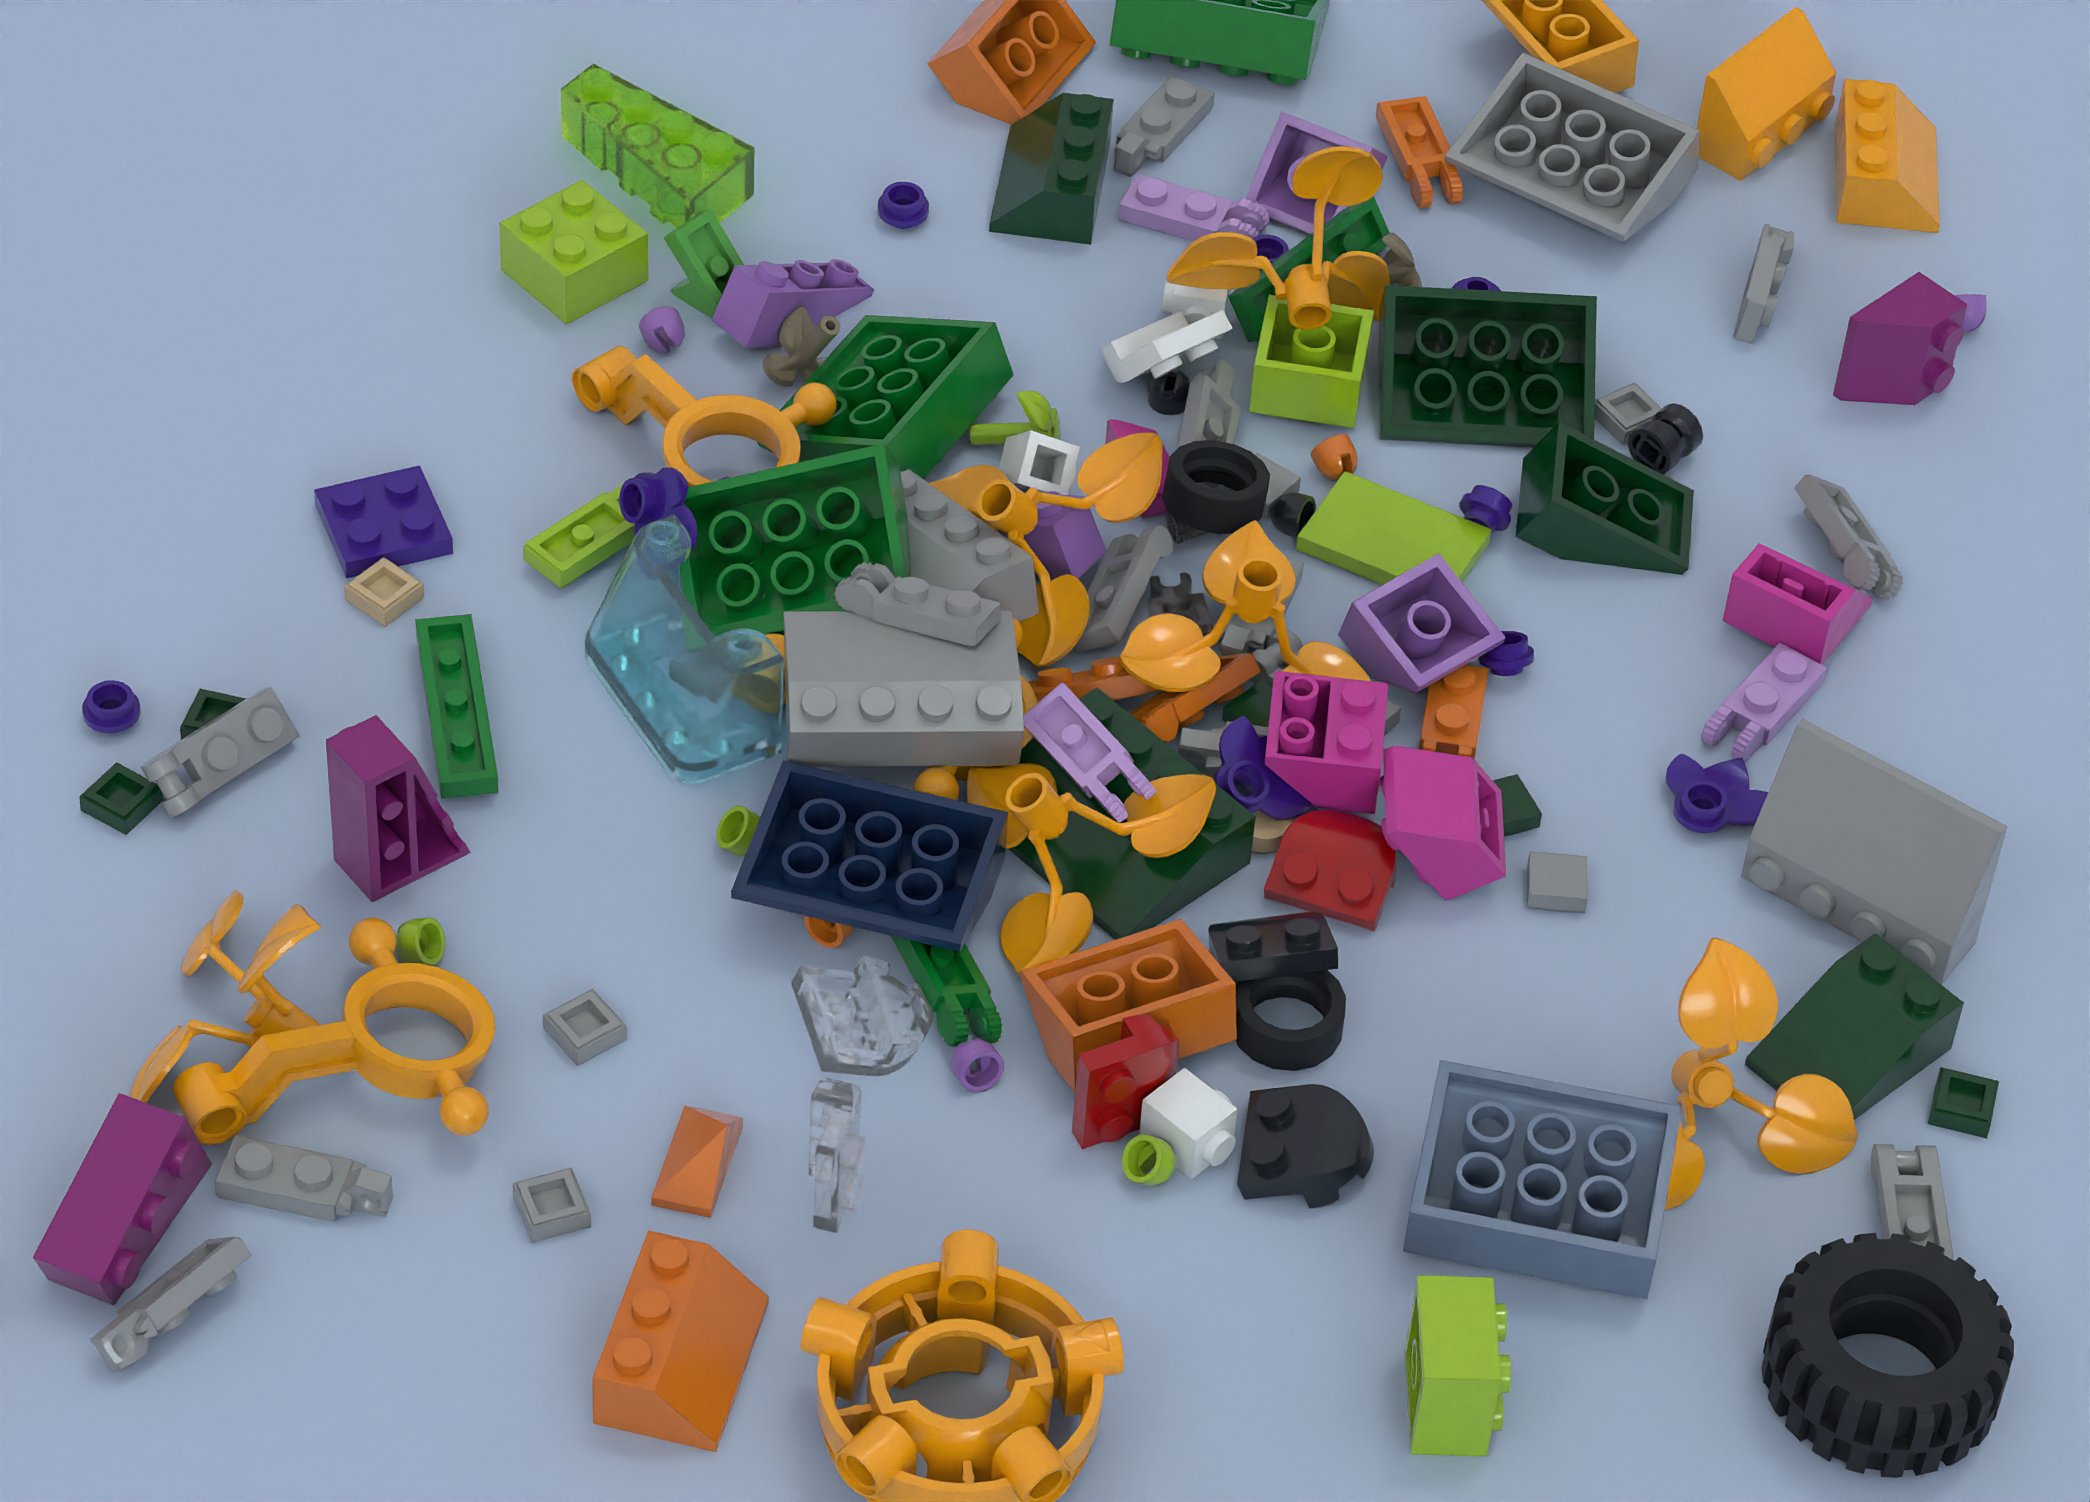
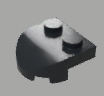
(1273, 946)
(1302, 1143)

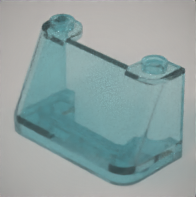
(689, 695)

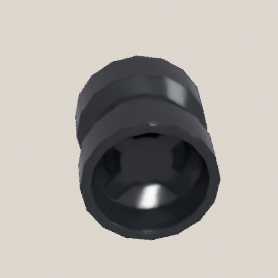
(1666, 438)

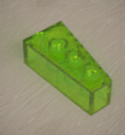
(656, 148)

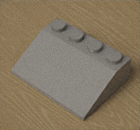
(1578, 149)
(963, 552)
(899, 696)
(1874, 851)

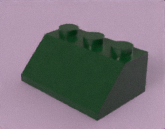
(1055, 170)

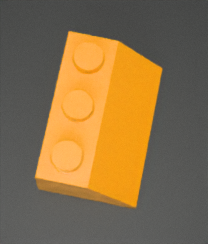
(1574, 37)
(1765, 96)
(1884, 159)

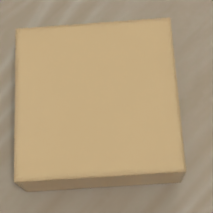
(384, 591)

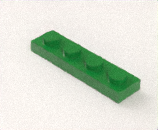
(1353, 229)
(456, 706)

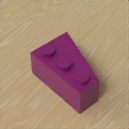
(385, 811)
(122, 1199)

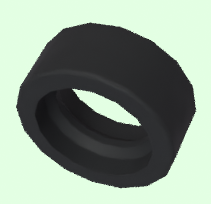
(1217, 464)
(1288, 1047)

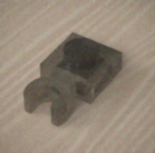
(1179, 601)

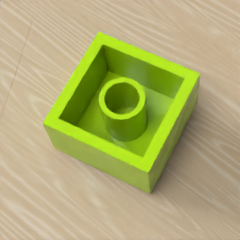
(574, 251)
(1311, 371)
(1455, 1365)

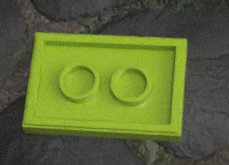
(1387, 532)

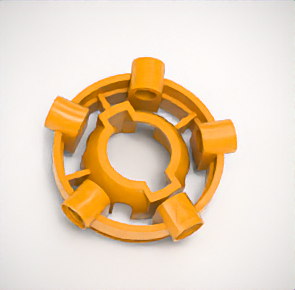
(951, 1320)

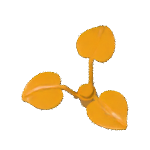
(1353, 280)
(1117, 480)
(1251, 582)
(1057, 924)
(1731, 1002)
(267, 1014)

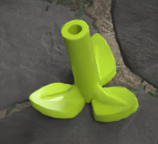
(1038, 411)

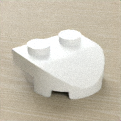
(1162, 344)

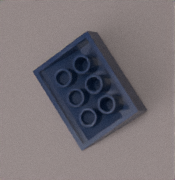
(873, 856)

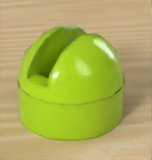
(737, 829)
(420, 941)
(1147, 1153)

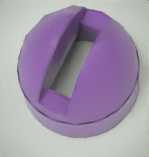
(1975, 310)
(662, 329)
(987, 1060)

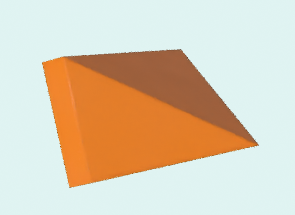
(697, 1161)

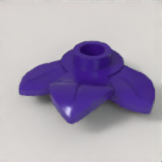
(657, 496)
(1244, 762)
(1712, 795)

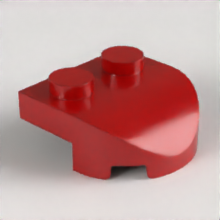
(1334, 867)
(1119, 1077)

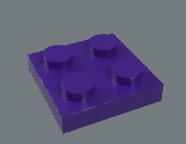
(385, 518)

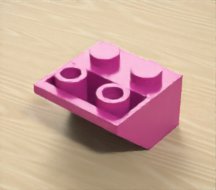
(1792, 604)
(1328, 738)
(1443, 818)

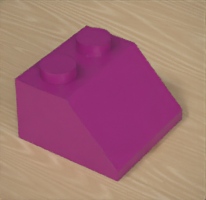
(1901, 345)

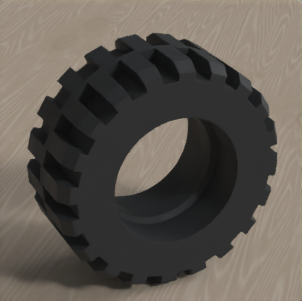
(1870, 1414)

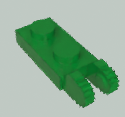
(951, 986)

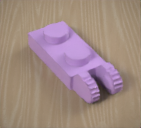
(1188, 211)
(1765, 700)
(1084, 749)

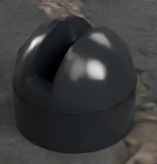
(1167, 403)
(1292, 512)

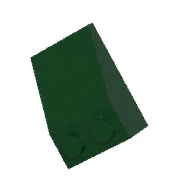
(1602, 506)
(1862, 1026)

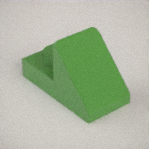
(706, 260)

